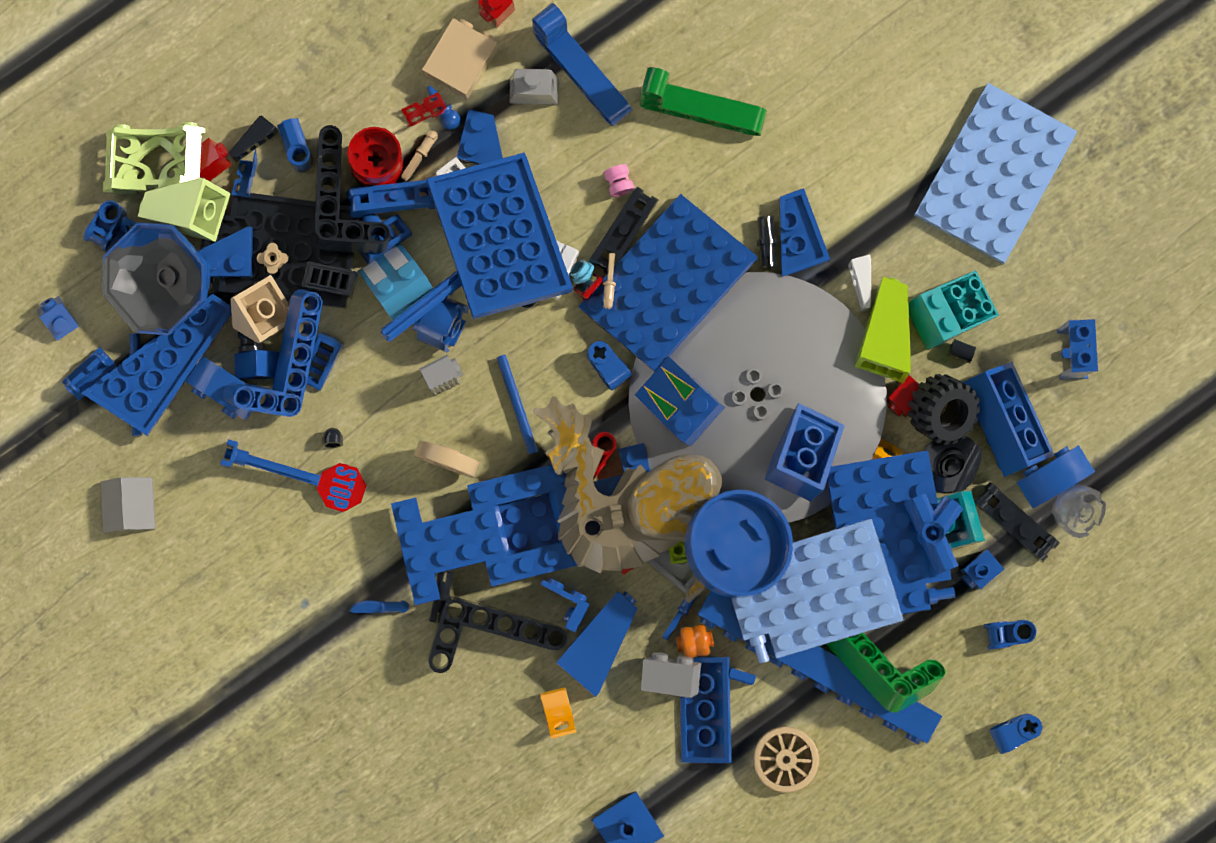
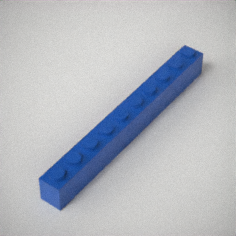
(827, 672)

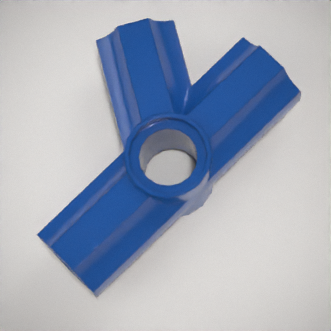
(940, 521)

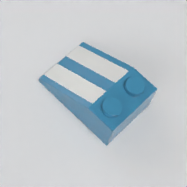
(396, 280)

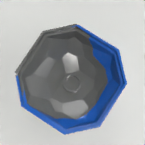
(154, 278)

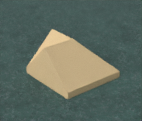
(259, 310)

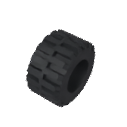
(956, 418)

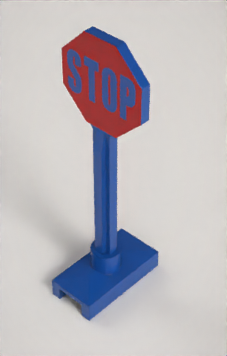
(338, 486)

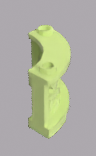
(126, 179)

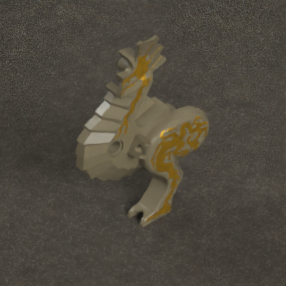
(645, 510)

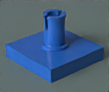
(628, 822)

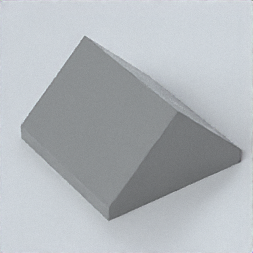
(127, 504)

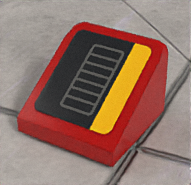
(584, 290)

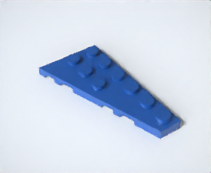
(154, 374)

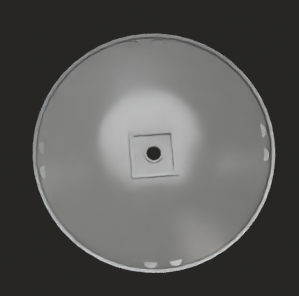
(797, 350)

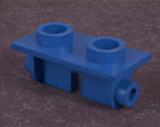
(89, 373)

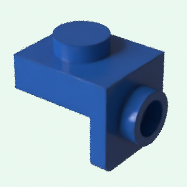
(56, 317)

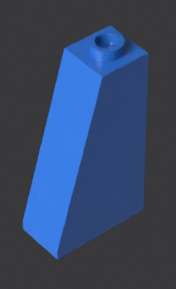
(597, 646)

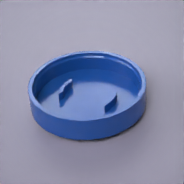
(738, 544)

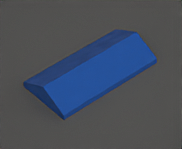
(707, 715)

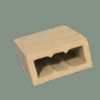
(460, 58)

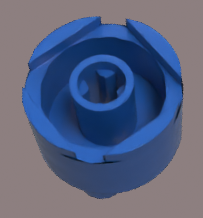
(442, 324)

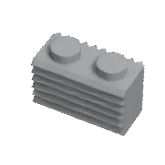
(441, 374)

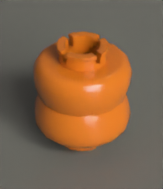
(694, 641)

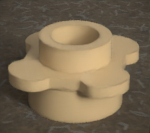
(280, 258)

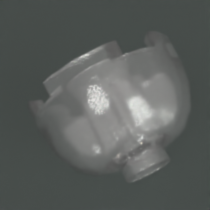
(1079, 510)

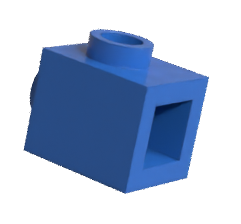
(981, 570)

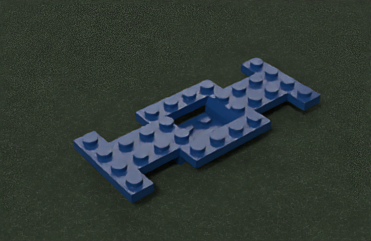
(511, 538)

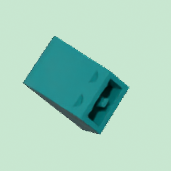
(951, 310)

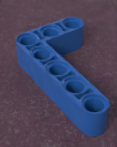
(552, 34)
(286, 362)

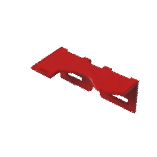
(428, 106)

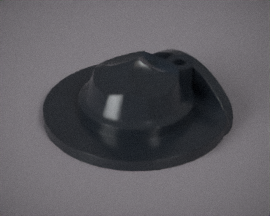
(954, 464)

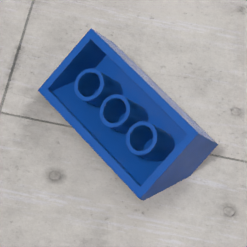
(1009, 419)

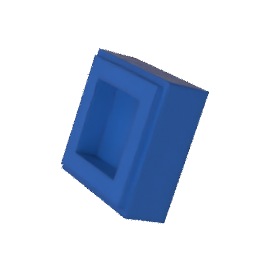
(742, 676)

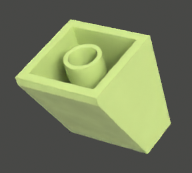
(191, 206)

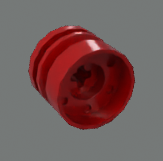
(372, 144)

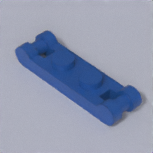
(389, 198)

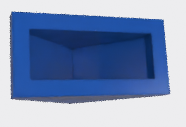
(255, 364)

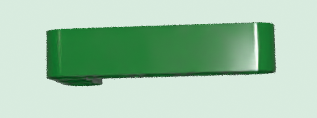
(698, 106)
(881, 678)

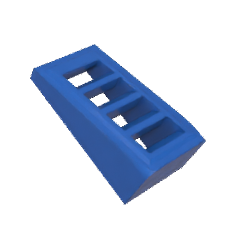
(402, 228)
(338, 345)

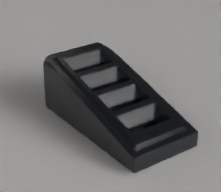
(255, 136)
(340, 272)

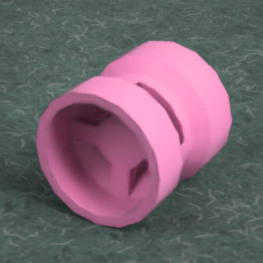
(619, 180)

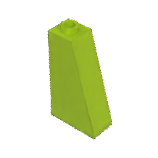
(887, 333)

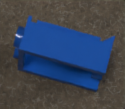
(1082, 348)

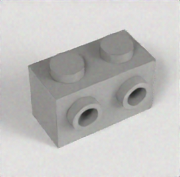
(671, 675)

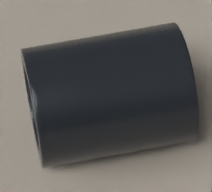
(962, 351)

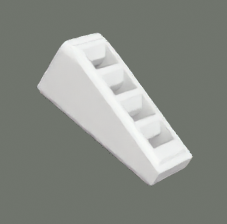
(861, 276)

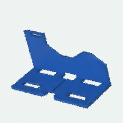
(246, 177)

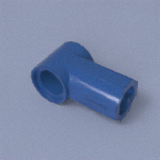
(295, 143)

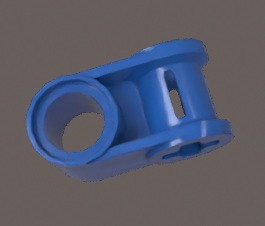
(104, 226)
(611, 368)
(1008, 633)
(1011, 735)

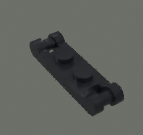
(624, 229)
(1016, 522)

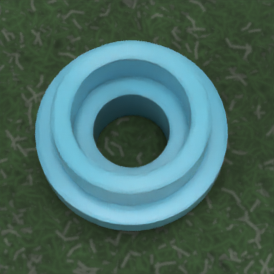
(582, 272)

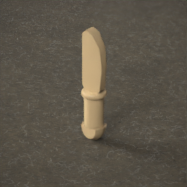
(422, 151)
(609, 285)

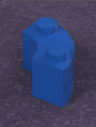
(211, 381)
(1056, 476)

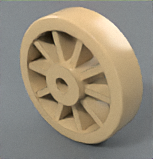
(447, 458)
(786, 759)

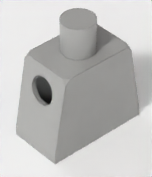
(533, 87)

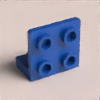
(574, 615)

